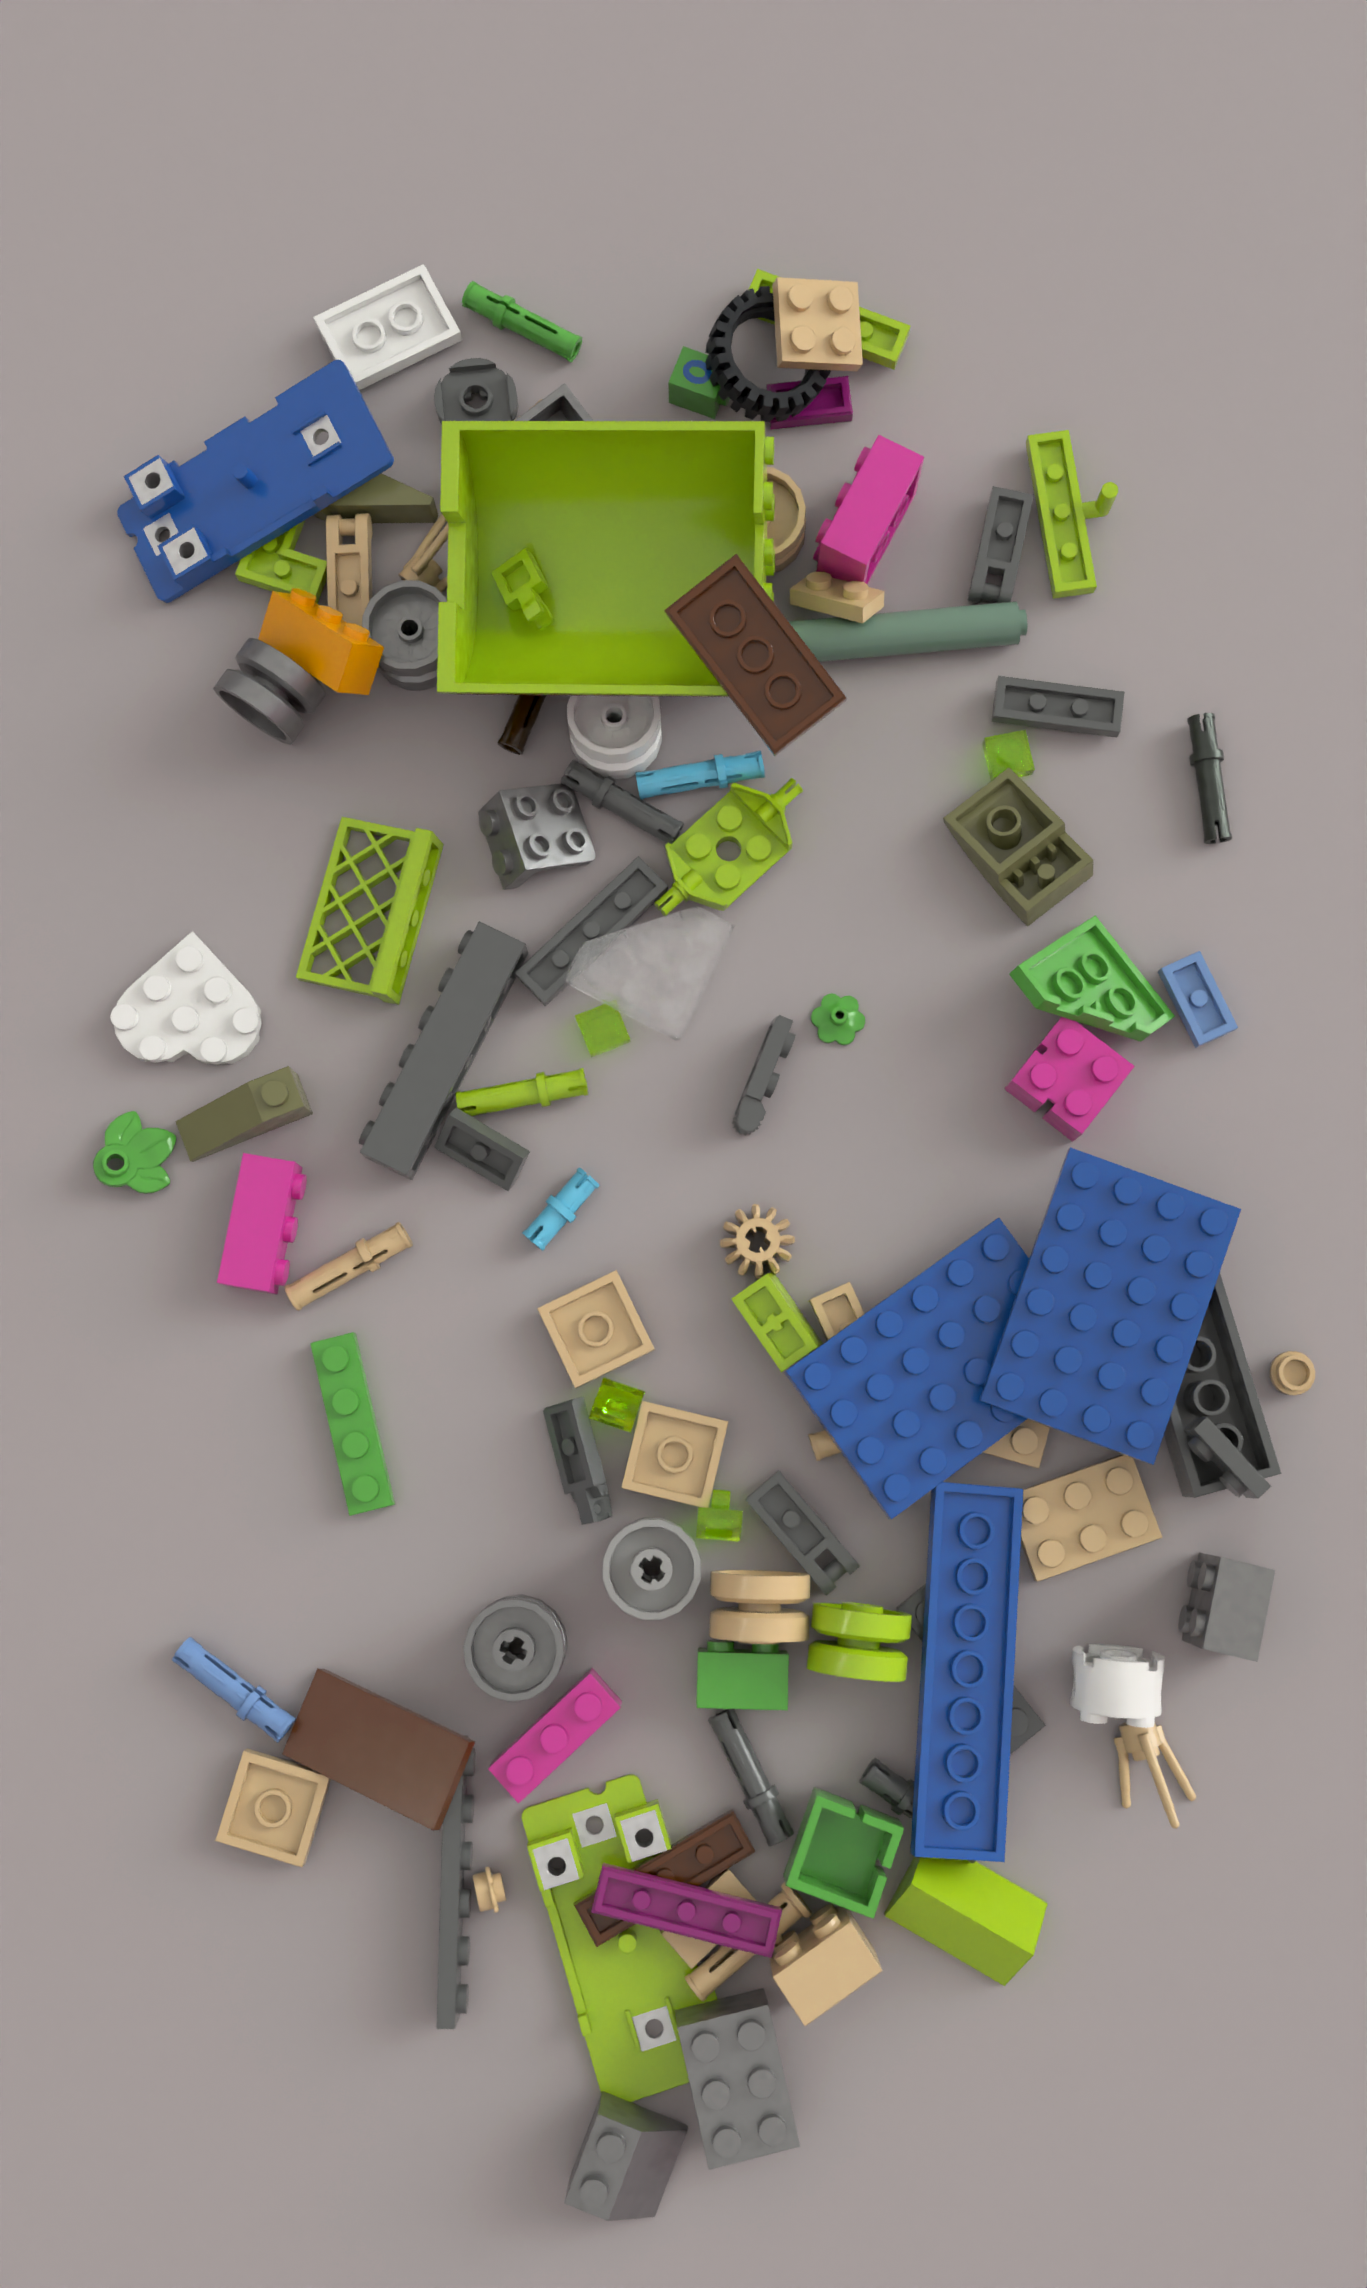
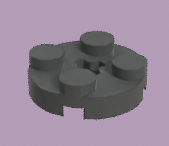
(473, 377)

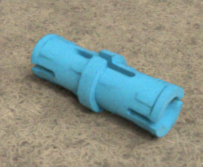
(561, 1209)

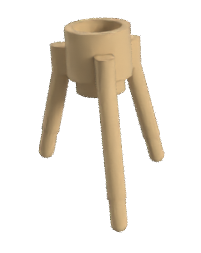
(421, 565)
(1144, 1745)

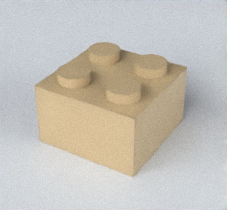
(823, 1962)

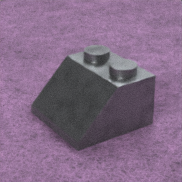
(624, 2161)

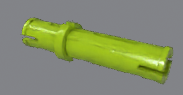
(523, 1093)

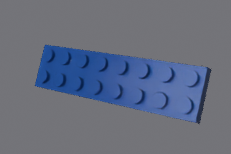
(967, 1673)

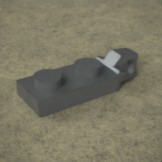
(578, 1459)

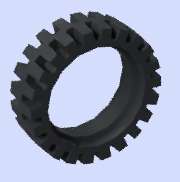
(731, 380)

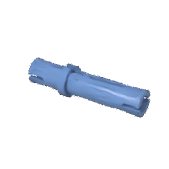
(228, 1685)

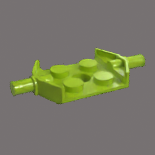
(742, 817)

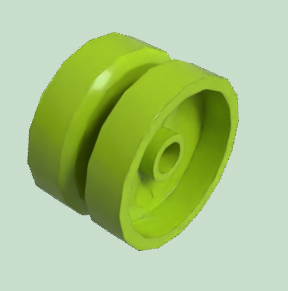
(858, 1648)

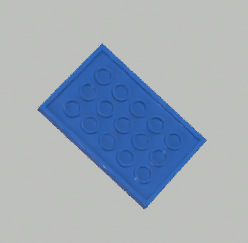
(1110, 1305)
(910, 1372)

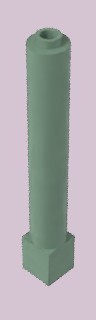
(914, 631)

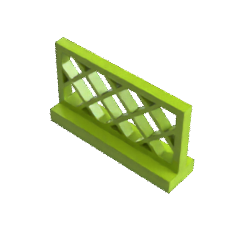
(405, 914)

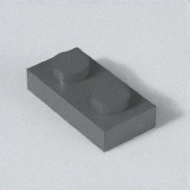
(481, 1149)
(1212, 1445)

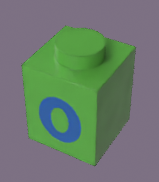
(691, 386)

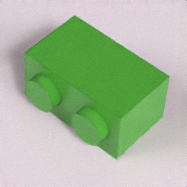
(742, 1676)

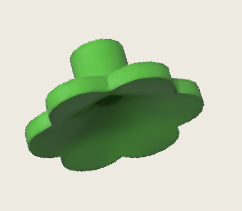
(835, 1029)

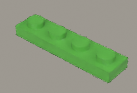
(352, 1423)

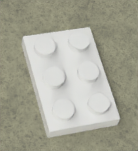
(389, 327)

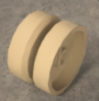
(789, 518)
(759, 1609)

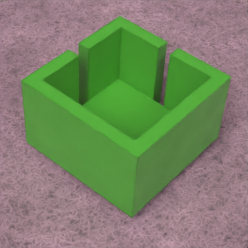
(839, 1852)

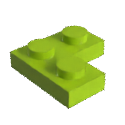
(281, 568)

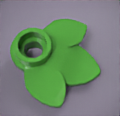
(139, 1150)

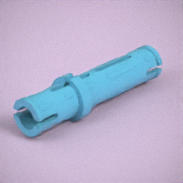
(702, 774)

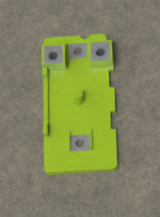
(635, 1972)

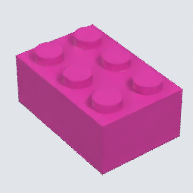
(868, 511)

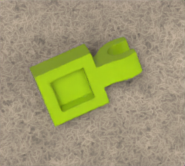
(520, 587)

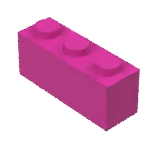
(262, 1224)
(555, 1735)

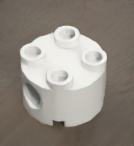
(1117, 1684)

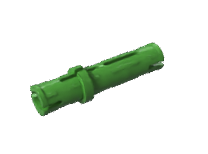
(509, 315)

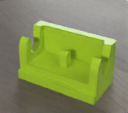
(777, 1321)

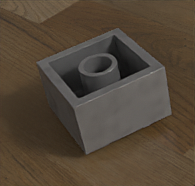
(1226, 1606)

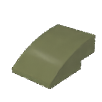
(1019, 846)

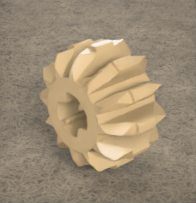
(771, 1238)

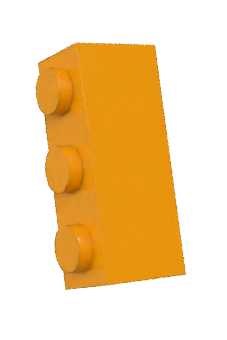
(321, 641)

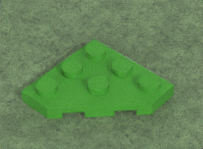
(1093, 983)

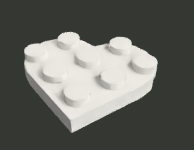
(188, 1007)

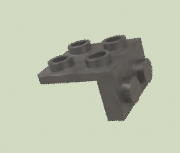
(534, 832)

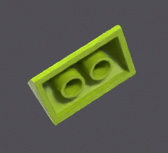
(969, 1914)

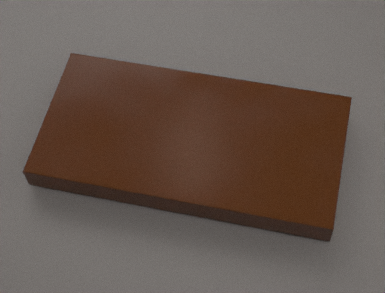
(755, 655)
(378, 1748)

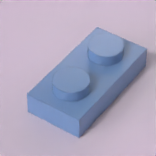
(1197, 999)

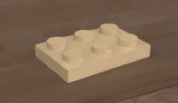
(1085, 1517)

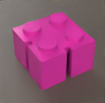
(1073, 1074)

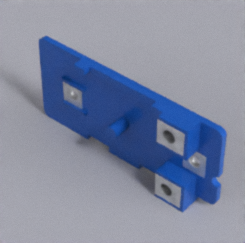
(252, 481)

